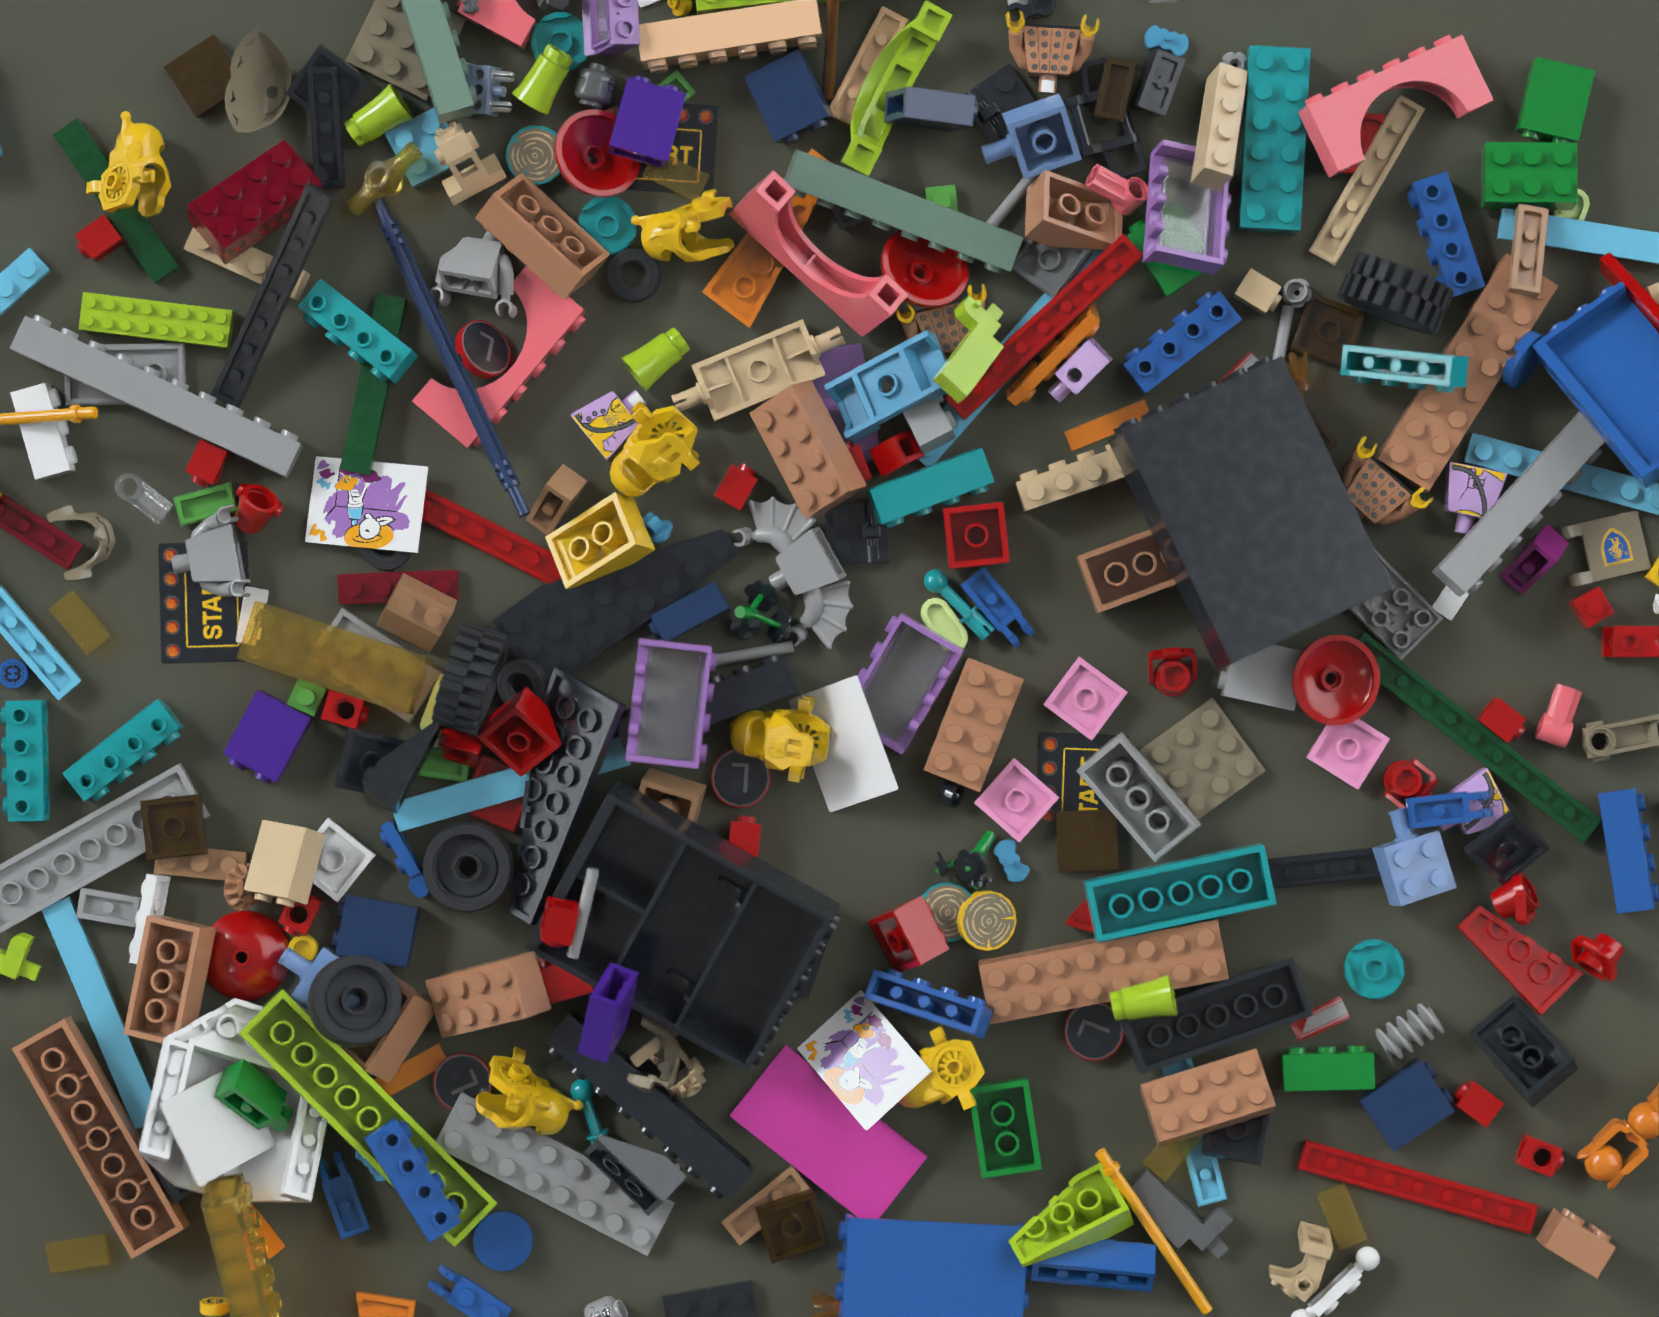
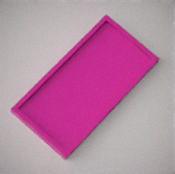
(822, 1139)

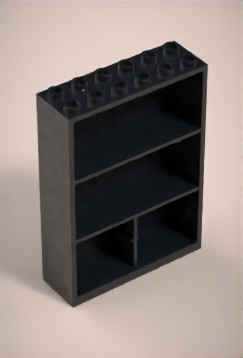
(1248, 510)
(698, 920)

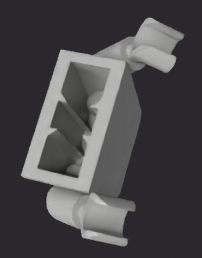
(476, 269)
(215, 556)

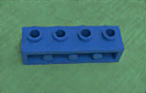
(1445, 234)
(1181, 342)
(1628, 851)
(929, 1004)
(412, 1179)
(1102, 1265)

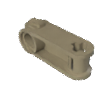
(1620, 736)

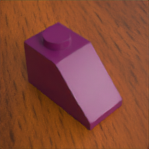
(1534, 559)

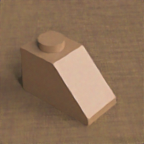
(556, 500)

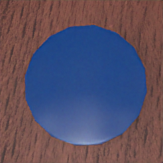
(1523, 364)
(503, 1240)

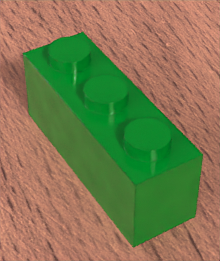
(1327, 1069)

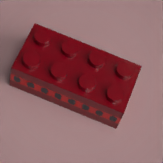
(251, 202)

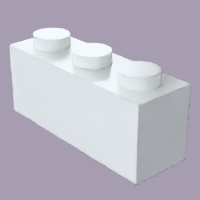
(47, 440)

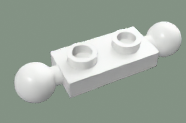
(1346, 1281)

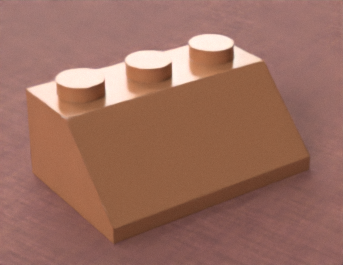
(388, 1053)

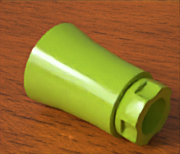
(544, 79)
(378, 116)
(655, 357)
(1145, 1000)

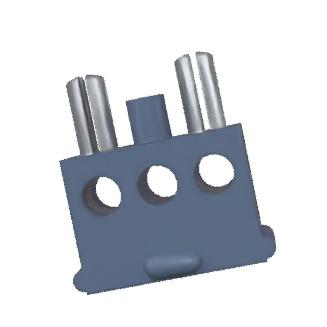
(487, 86)

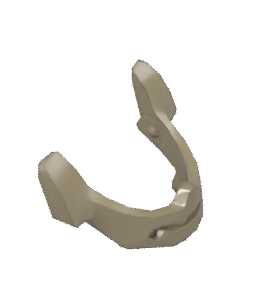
(103, 533)
(668, 1068)

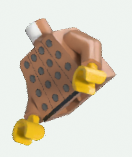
(1050, 49)
(939, 321)
(1376, 491)

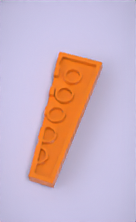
(752, 270)

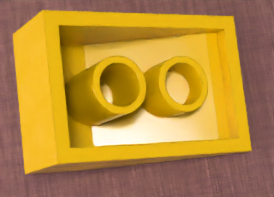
(600, 541)

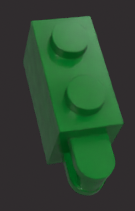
(254, 1096)

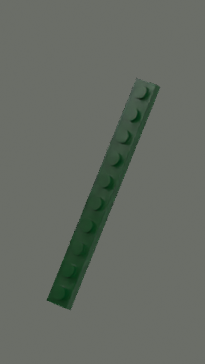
(1482, 743)

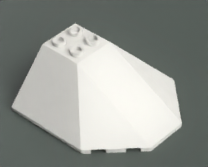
(202, 1051)

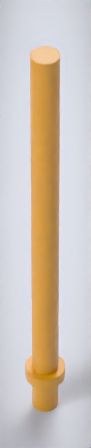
(74, 413)
(1111, 1169)

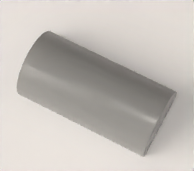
(1138, 796)

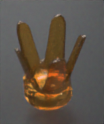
(1299, 372)
(827, 1303)

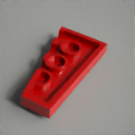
(1530, 969)

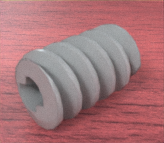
(1408, 1031)

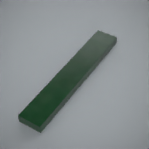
(130, 223)
(371, 395)

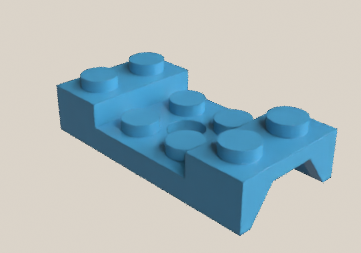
(861, 391)

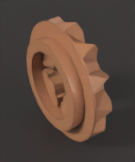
(234, 888)

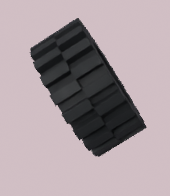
(1395, 293)
(470, 679)

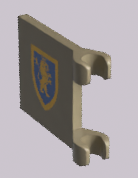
(1611, 547)

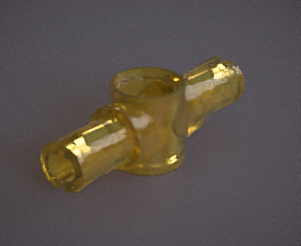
(384, 178)

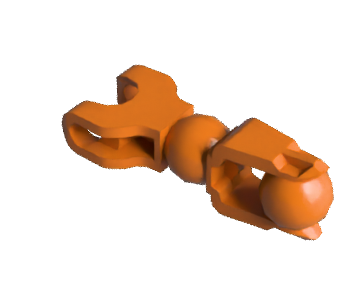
(1604, 1161)

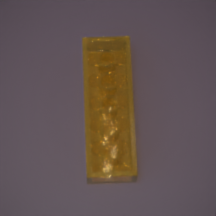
(334, 657)
(239, 1248)

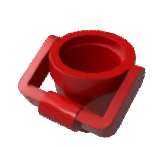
(256, 507)
(1172, 674)
(1405, 779)
(1516, 899)
(1599, 956)

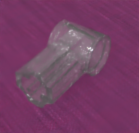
(145, 499)

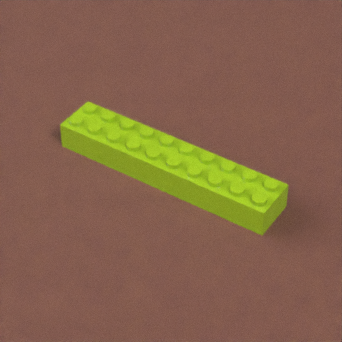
(352, 1099)

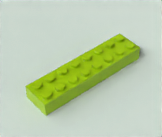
(156, 320)

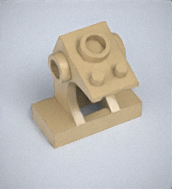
(453, 148)
(688, 1078)
(1318, 1247)

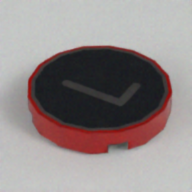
(483, 349)
(740, 779)
(1093, 1032)
(458, 1074)

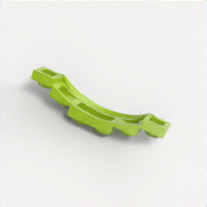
(893, 69)

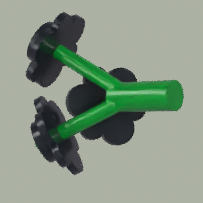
(747, 619)
(969, 863)

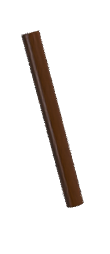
(830, 48)

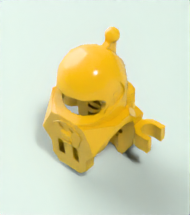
(128, 177)
(666, 230)
(654, 450)
(779, 743)
(953, 1072)
(523, 1094)

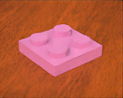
(1085, 698)
(1348, 751)
(1016, 800)

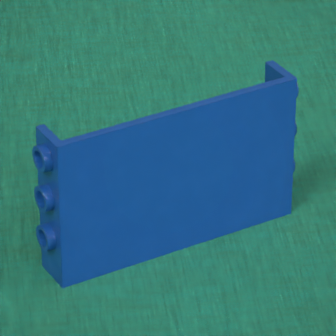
(1610, 372)
(929, 1269)

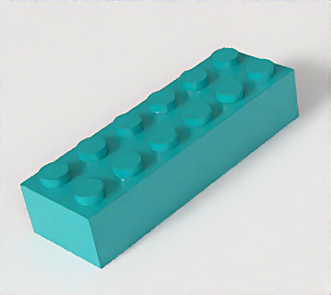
(1273, 140)
(1179, 892)

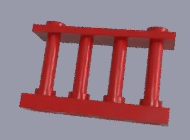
(1630, 641)

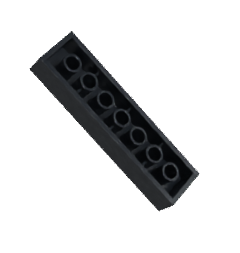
(657, 1112)

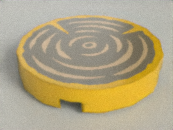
(986, 920)

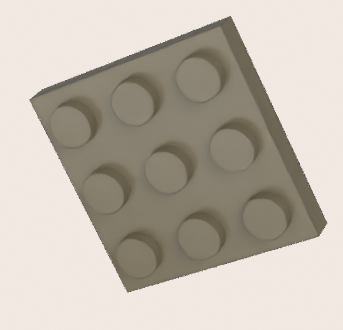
(388, 50)
(1203, 759)

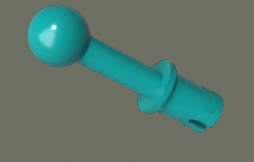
(937, 582)
(583, 1091)

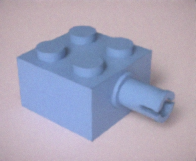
(1037, 137)
(1413, 863)
(307, 972)

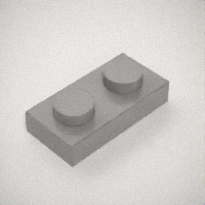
(108, 907)

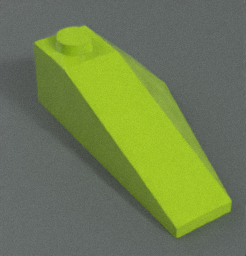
(1079, 1216)

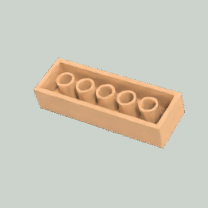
(729, 34)

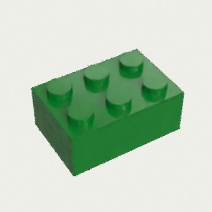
(1529, 175)
(1005, 1127)

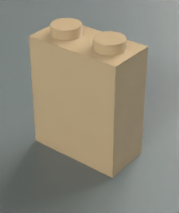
(284, 863)

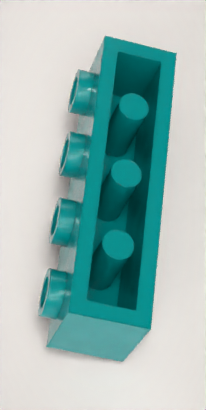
(358, 331)
(1404, 366)
(930, 486)
(123, 750)
(26, 760)

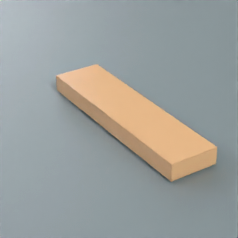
(880, 34)

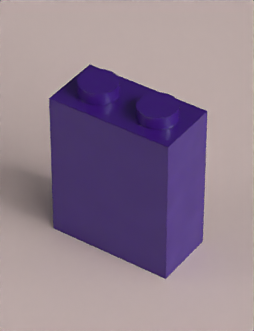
(647, 122)
(267, 737)
(608, 1012)

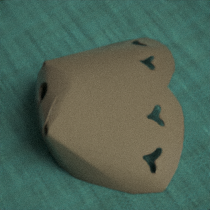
(253, 79)

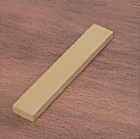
(1366, 180)

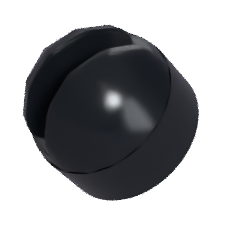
(951, 795)

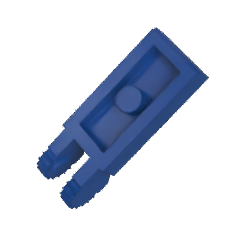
(995, 604)
(1445, 809)
(406, 858)
(343, 1198)
(469, 1296)

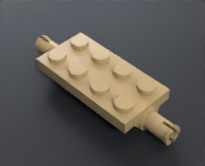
(758, 370)

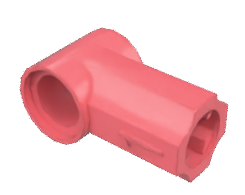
(1123, 193)
(1556, 724)

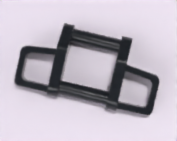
(1087, 148)

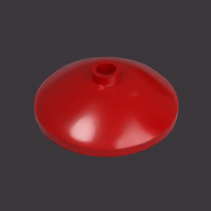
(590, 135)
(941, 273)
(1352, 685)
(264, 945)

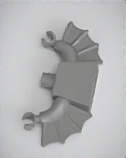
(804, 565)

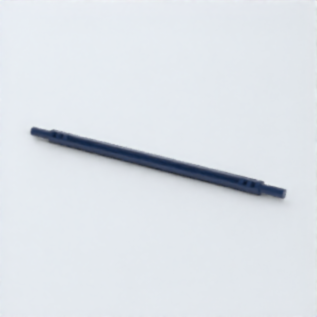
(452, 361)

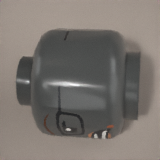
(594, 86)

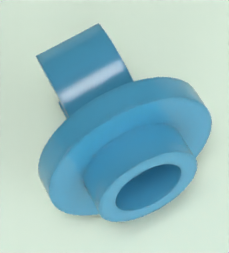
(658, 529)

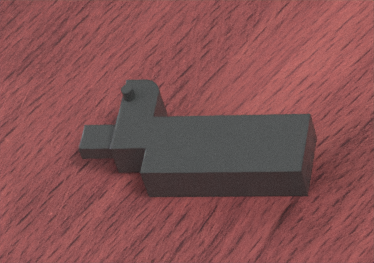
(1177, 1219)

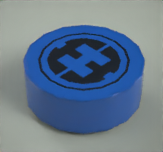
(14, 673)

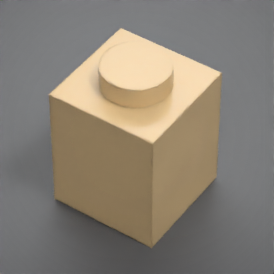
(1258, 292)

